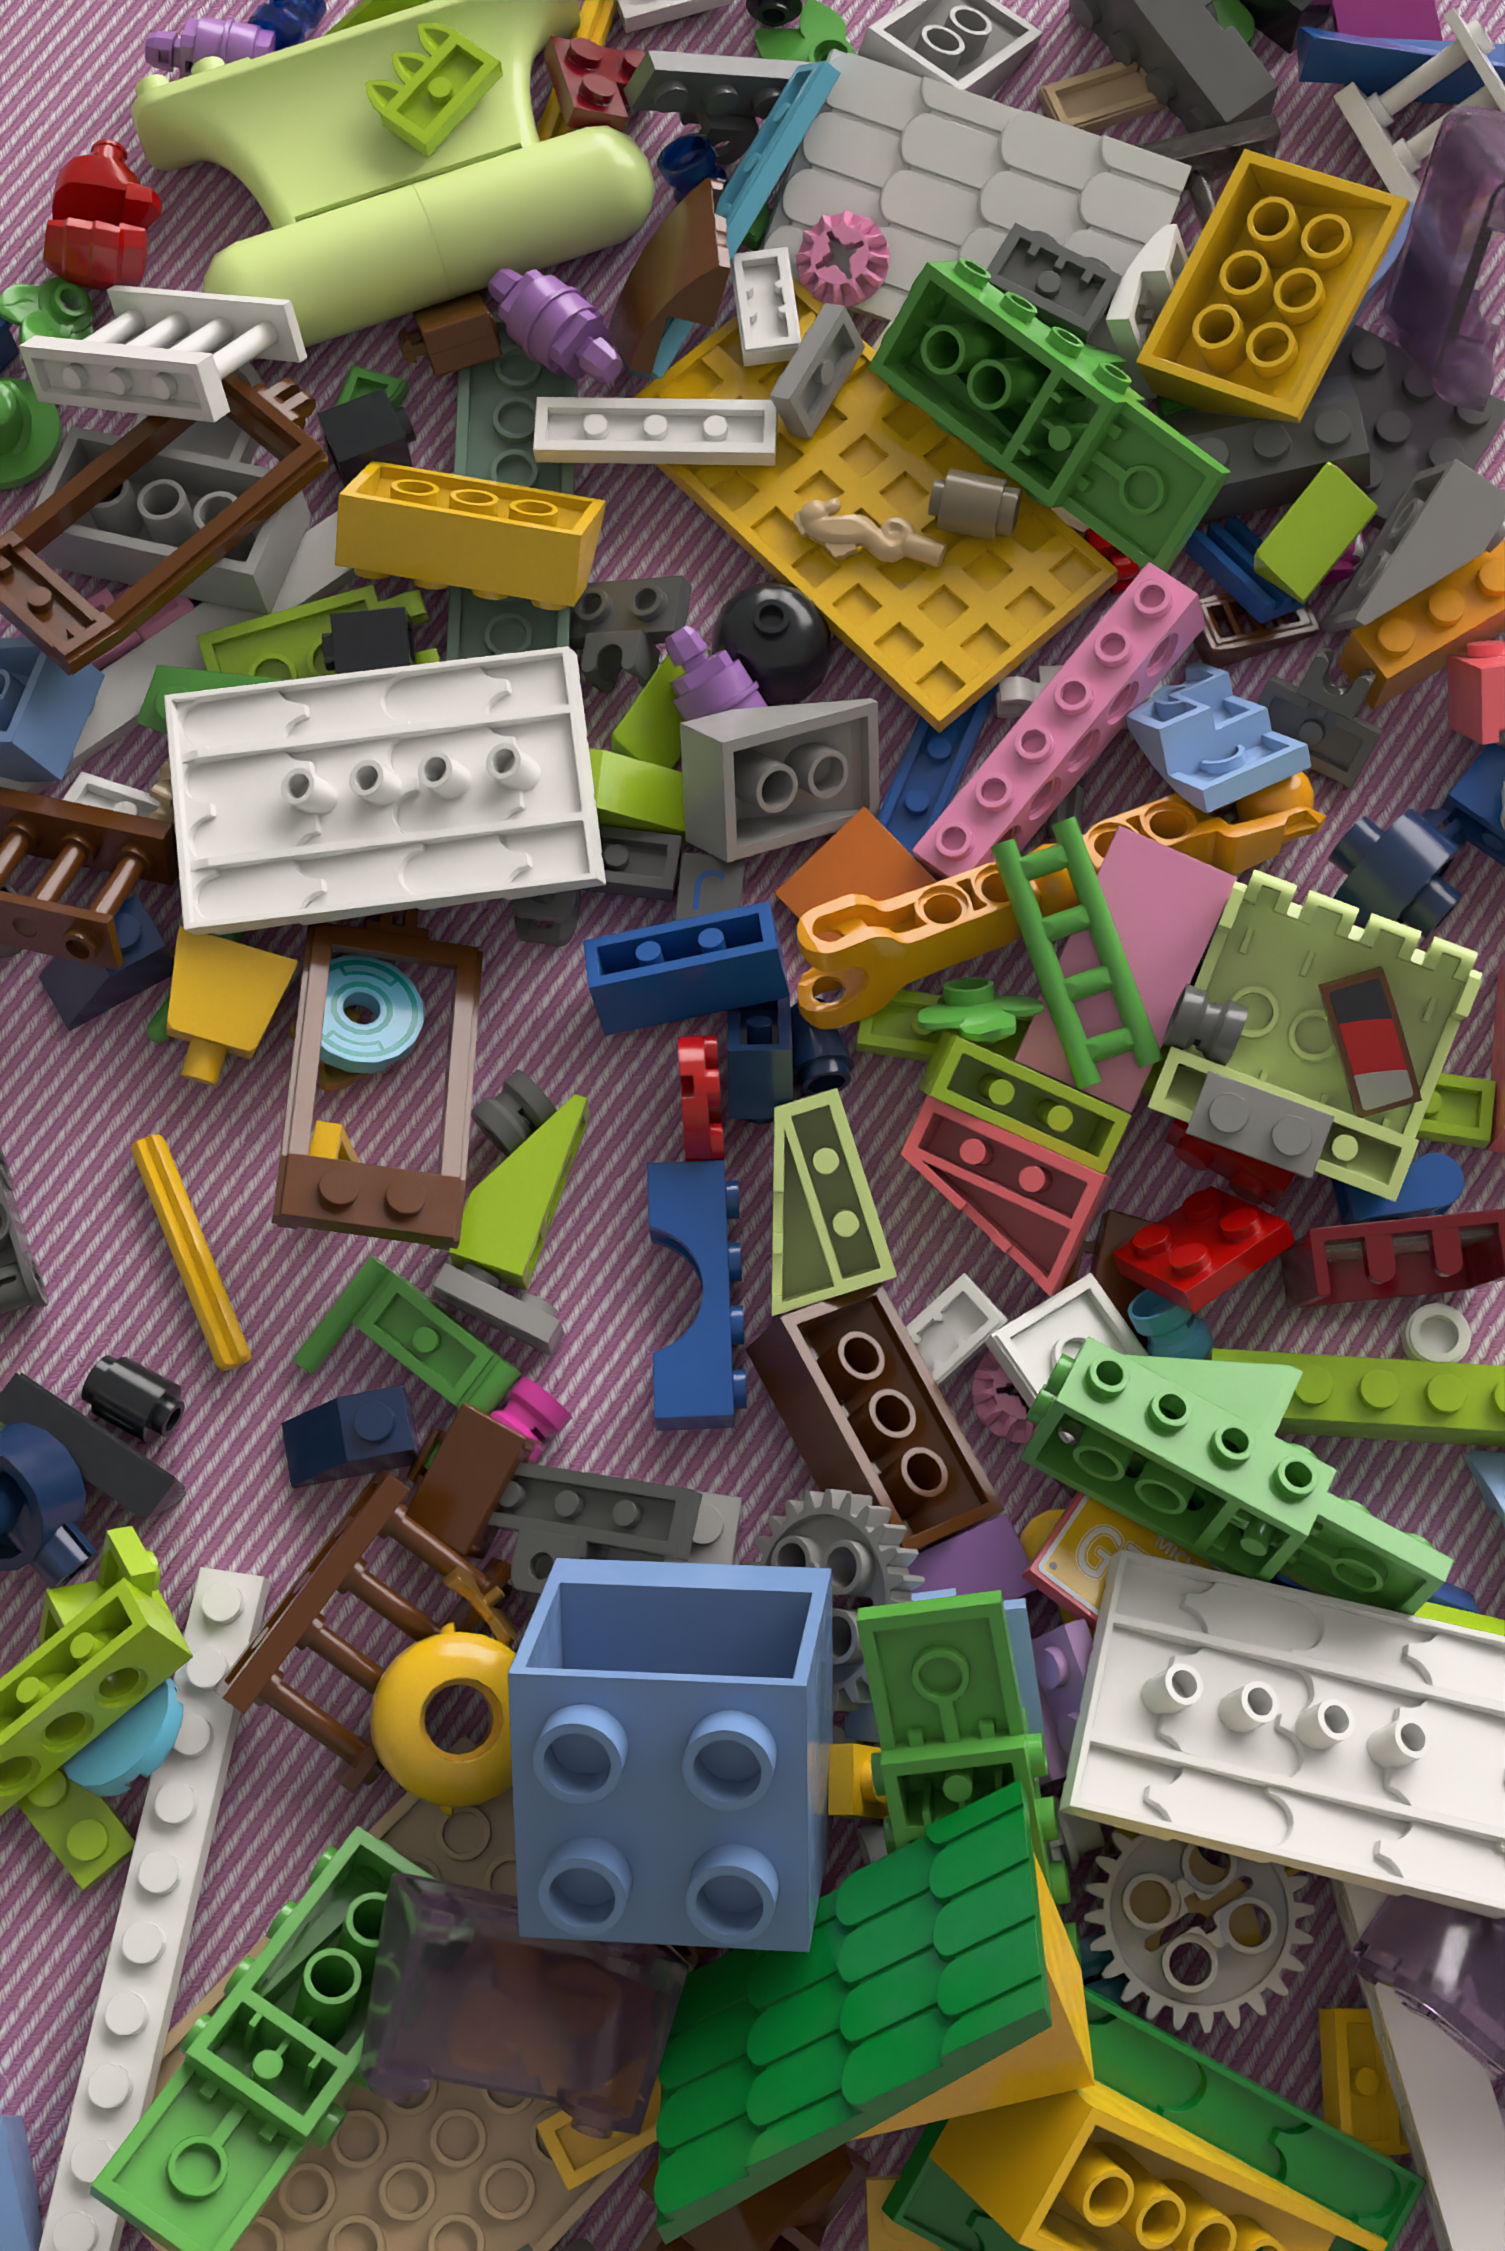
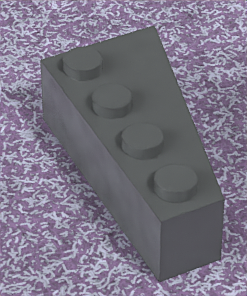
(1189, 60)

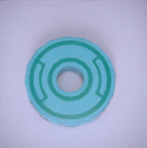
(391, 999)

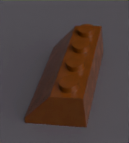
(873, 1415)

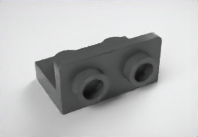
(1060, 283)

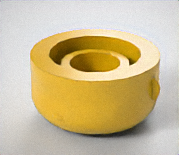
(400, 1712)

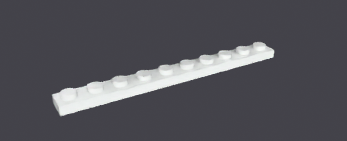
(155, 1914)

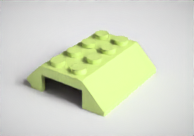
(1272, 961)

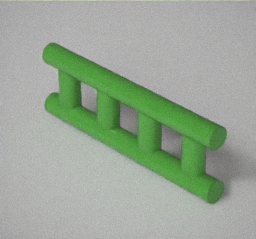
(1062, 992)

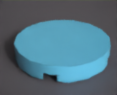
(130, 1745)

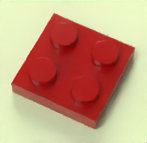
(1203, 1248)

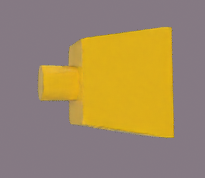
(222, 1000)

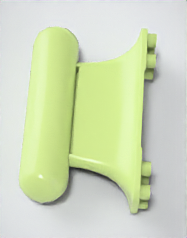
(363, 215)

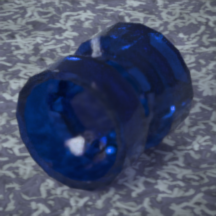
(289, 19)
(688, 163)

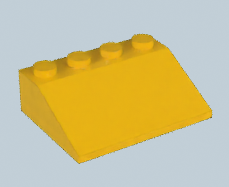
(1269, 290)

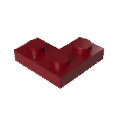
(590, 81)

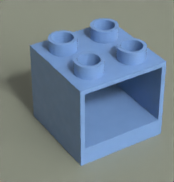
(673, 1754)

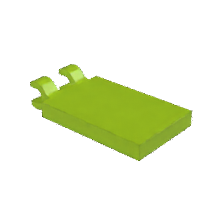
(290, 641)

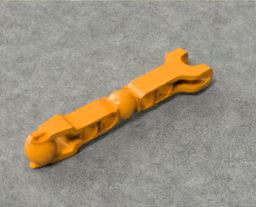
(971, 913)

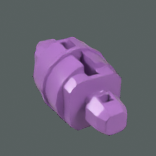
(204, 39)
(555, 325)
(708, 683)

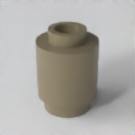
(975, 504)

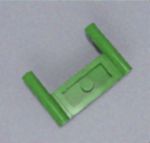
(416, 1335)

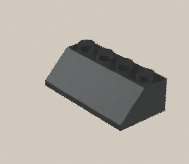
(1277, 458)

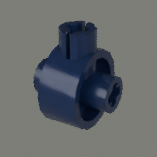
(1401, 869)
(41, 1506)

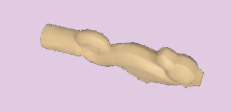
(845, 532)

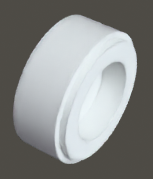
(1436, 1334)

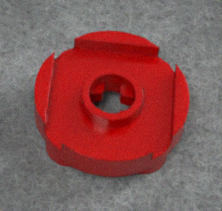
(700, 1098)

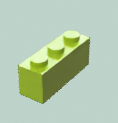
(1024, 1102)

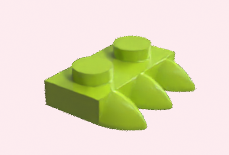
(435, 89)

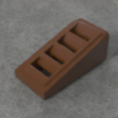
(1221, 651)

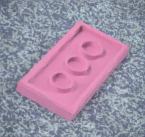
(1164, 918)

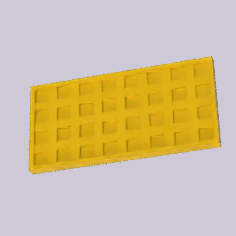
(921, 628)

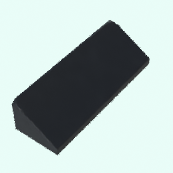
(97, 1453)

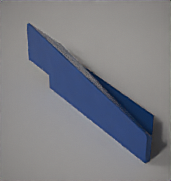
(1384, 62)

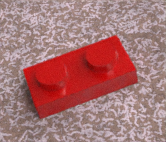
(1247, 1176)

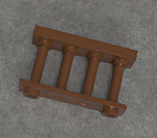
(76, 838)
(300, 1624)

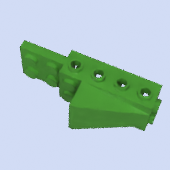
(1046, 411)
(1211, 1439)
(953, 1721)
(265, 2068)

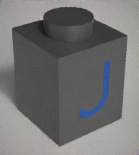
(709, 885)

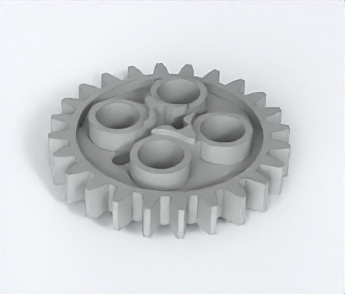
(865, 1559)
(1234, 1971)

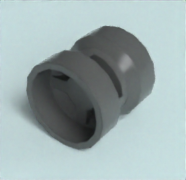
(1206, 1025)
(513, 1112)

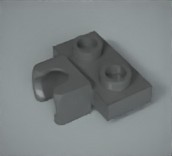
(623, 623)
(1324, 718)

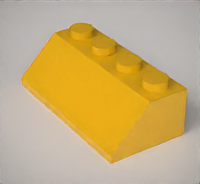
(468, 534)

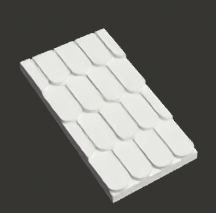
(954, 176)
(382, 791)
(1295, 1732)

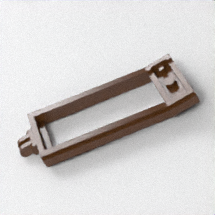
(63, 620)
(366, 1196)

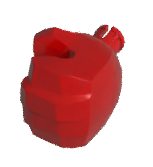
(100, 220)

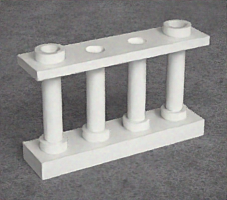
(1373, 114)
(165, 352)

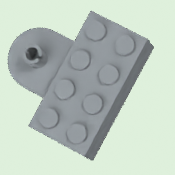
(169, 504)

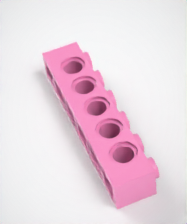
(1066, 725)

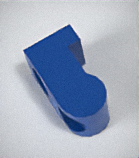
(1428, 1190)

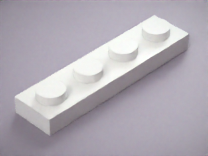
(655, 431)

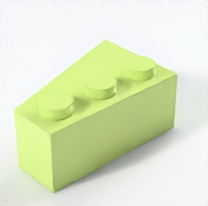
(822, 1208)

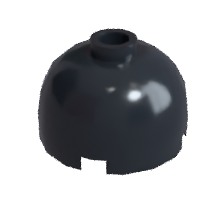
(776, 639)

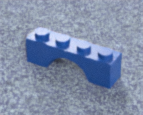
(695, 1373)

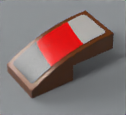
(1370, 1042)

